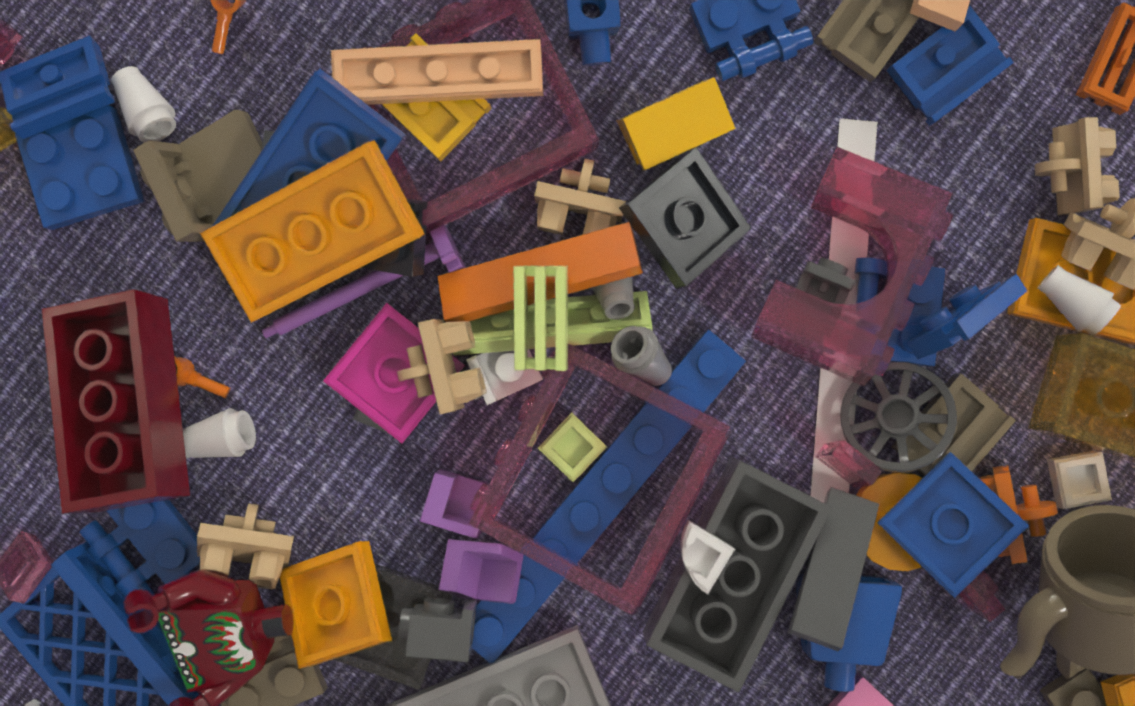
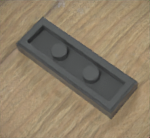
(834, 570)

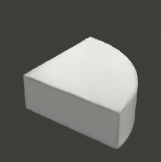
(703, 555)

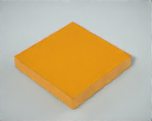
(335, 604)

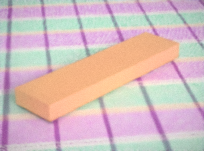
(441, 71)

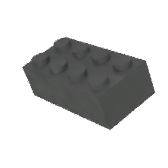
(772, 537)

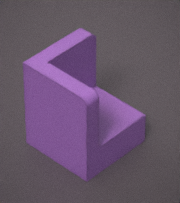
(450, 503)
(481, 571)

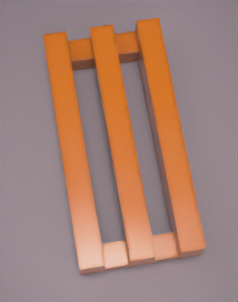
(1104, 94)

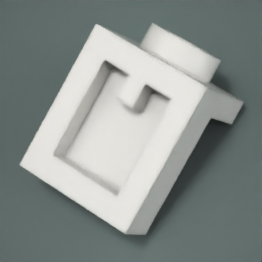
(500, 375)

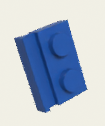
(949, 67)
(56, 87)
(969, 314)

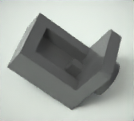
(826, 281)

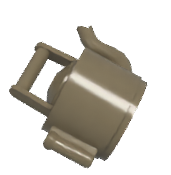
(1082, 596)

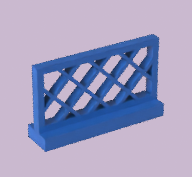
(98, 599)

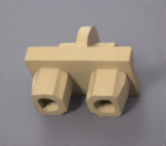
(1076, 166)
(557, 200)
(1090, 238)
(439, 343)
(245, 541)

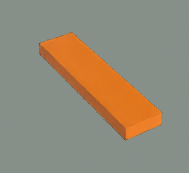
(590, 259)

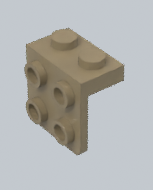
(200, 173)

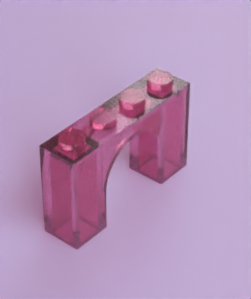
(903, 220)

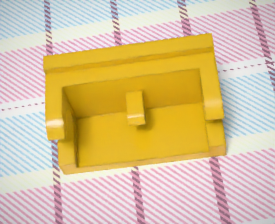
(676, 124)

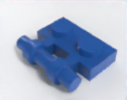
(730, 21)
(157, 534)

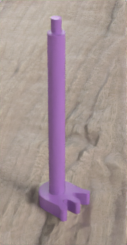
(441, 247)

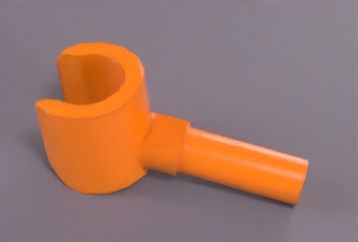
(224, 17)
(187, 375)

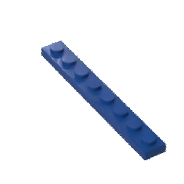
(607, 489)

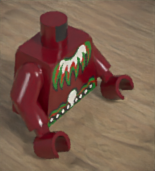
(213, 630)

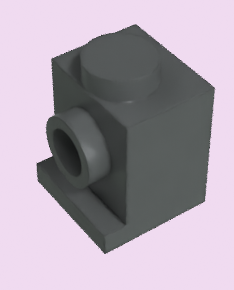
(439, 629)

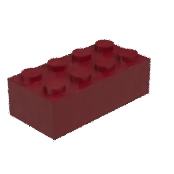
(115, 402)

